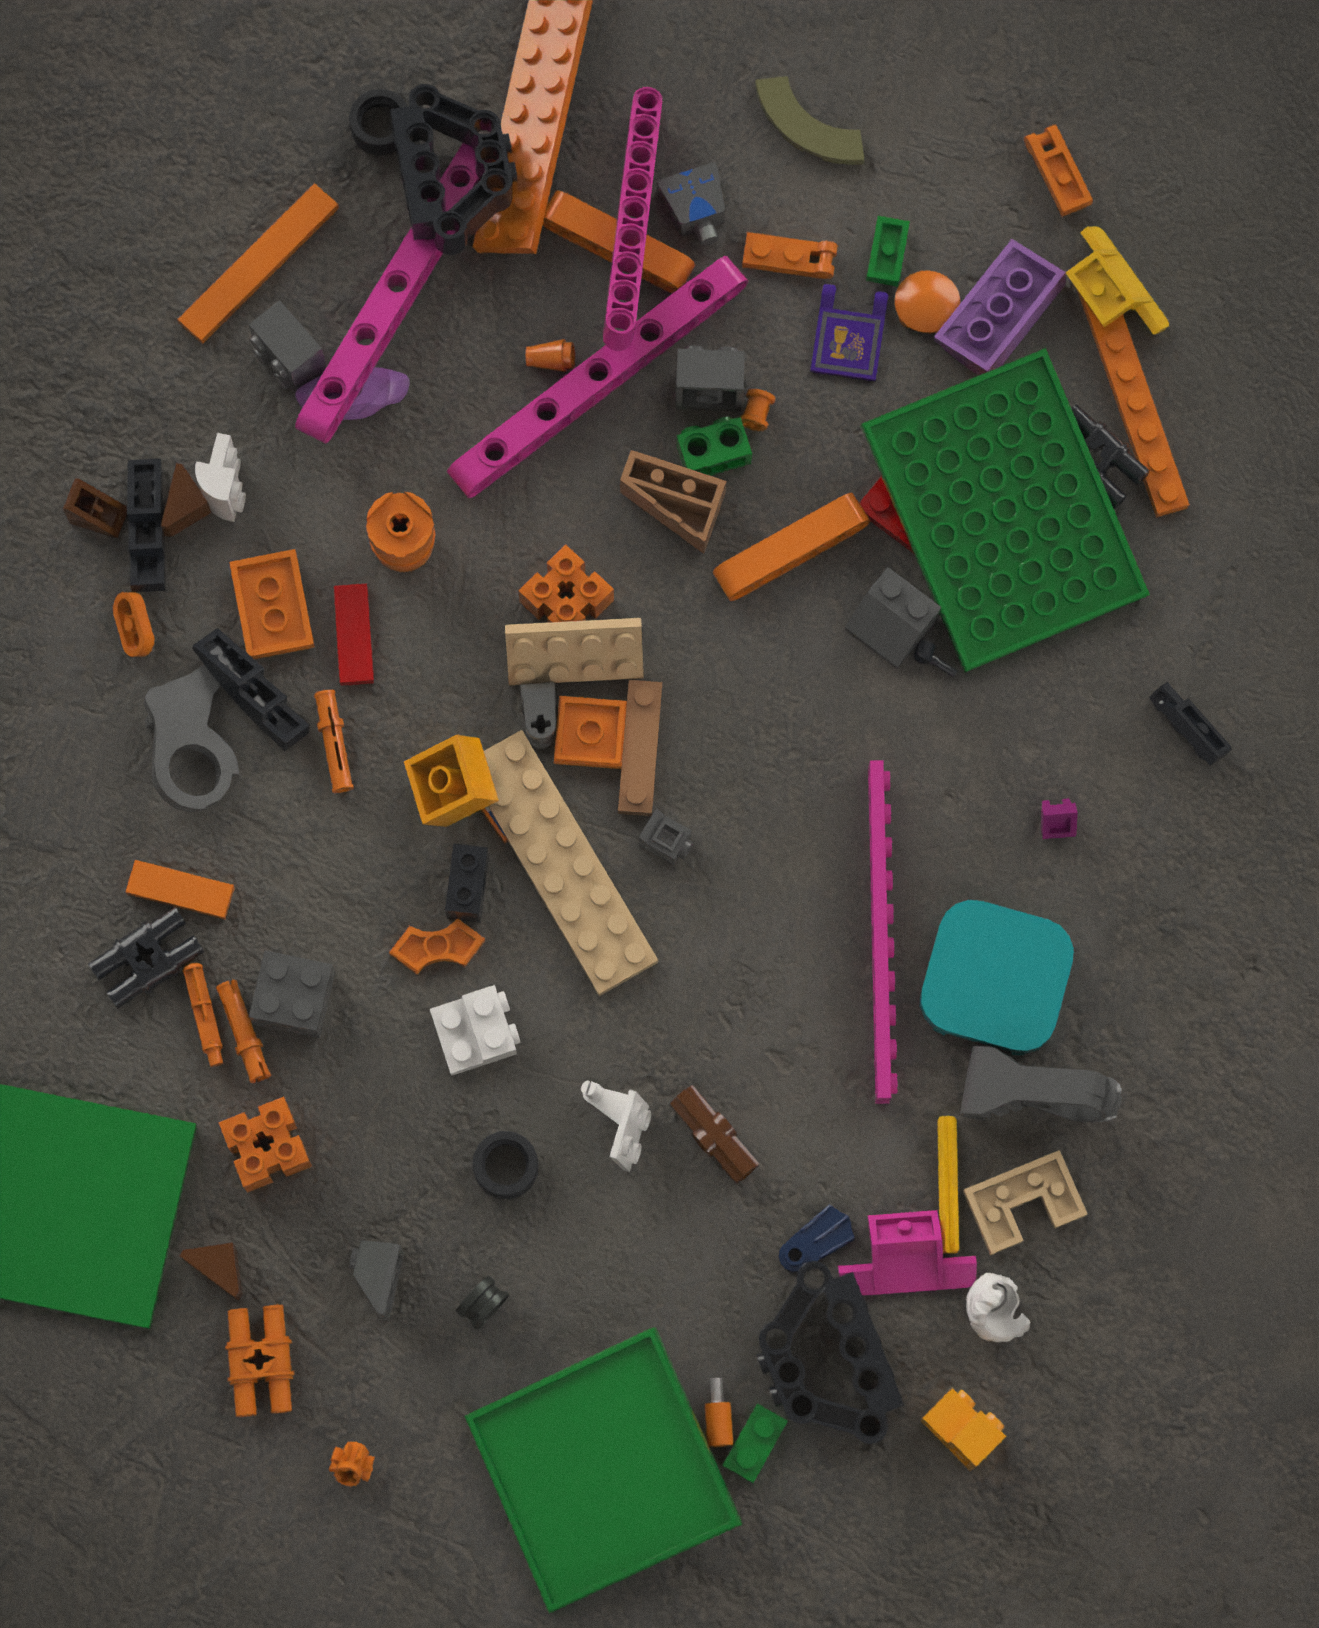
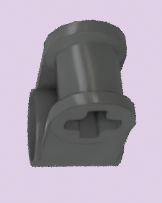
(539, 710)

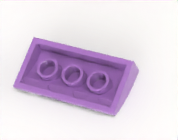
(1001, 309)

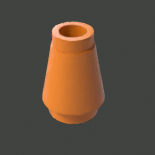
(552, 355)

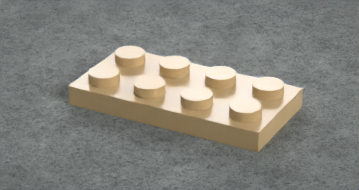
(574, 651)

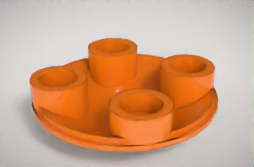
(926, 301)

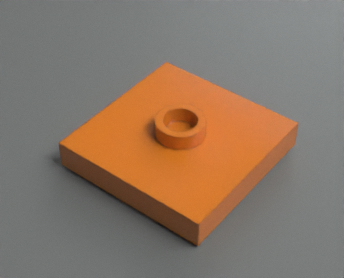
(590, 732)

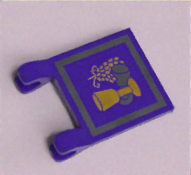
(846, 340)

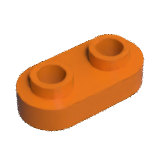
(133, 624)

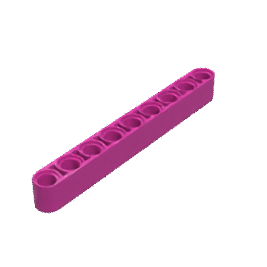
(629, 229)

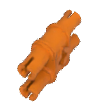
(276, 1371)

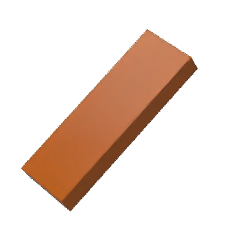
(180, 889)

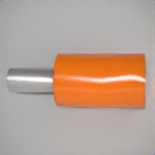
(718, 1417)

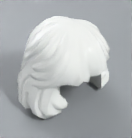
(992, 1307)

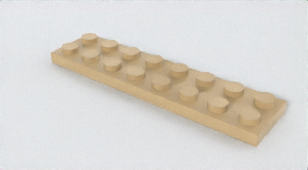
(565, 867)

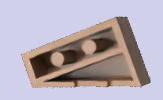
(674, 496)

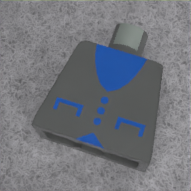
(694, 202)

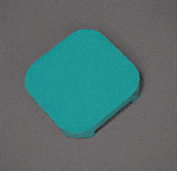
(996, 976)

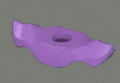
(379, 390)

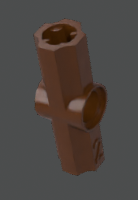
(714, 1134)

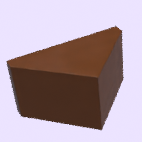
(184, 503)
(94, 509)
(218, 1264)

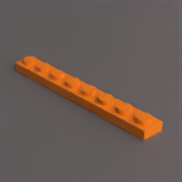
(1138, 413)

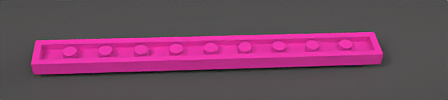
(882, 945)

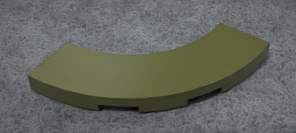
(802, 129)

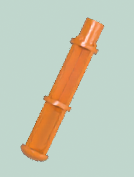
(203, 1013)

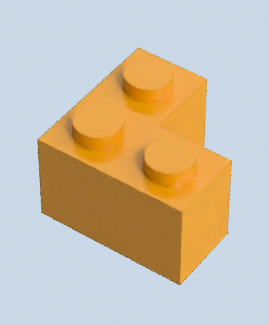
(963, 1430)

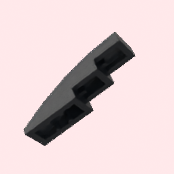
(145, 517)
(251, 691)

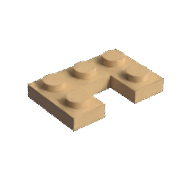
(1041, 1178)

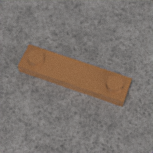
(640, 748)

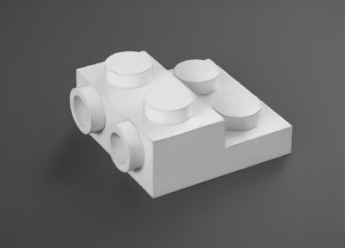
(475, 1030)

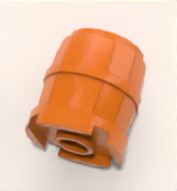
(400, 549)

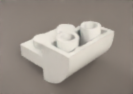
(220, 479)

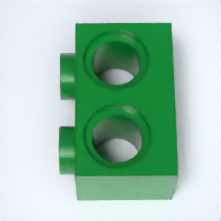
(717, 456)

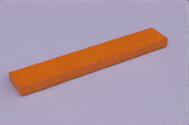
(258, 263)

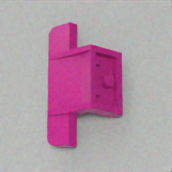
(909, 1257)

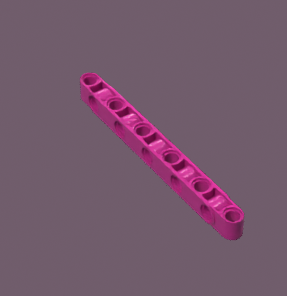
(381, 314)
(579, 392)

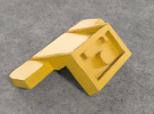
(1111, 285)

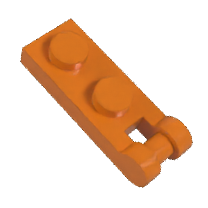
(1059, 171)
(789, 255)

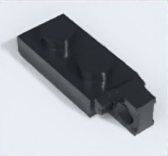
(1191, 724)

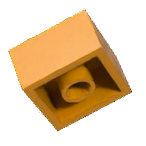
(451, 781)

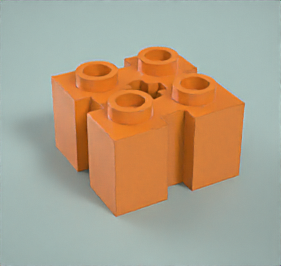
(566, 574)
(245, 1134)

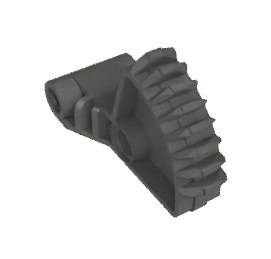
(1001, 1084)

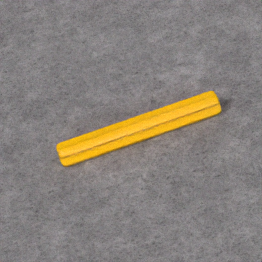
(948, 1183)

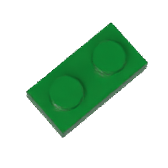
(888, 251)
(755, 1443)

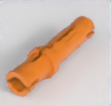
(333, 740)
(247, 1042)

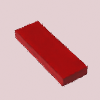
(353, 634)

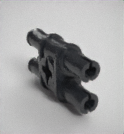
(1113, 454)
(143, 976)

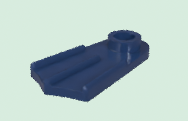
(818, 1238)

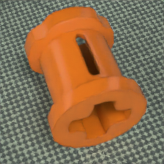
(757, 409)

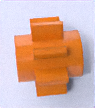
(351, 1464)

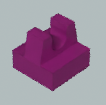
(1058, 819)

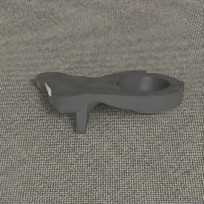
(179, 721)

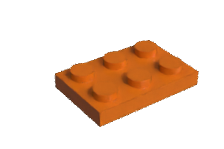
(272, 604)

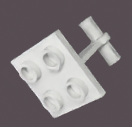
(629, 1113)

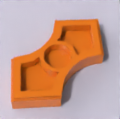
(421, 948)

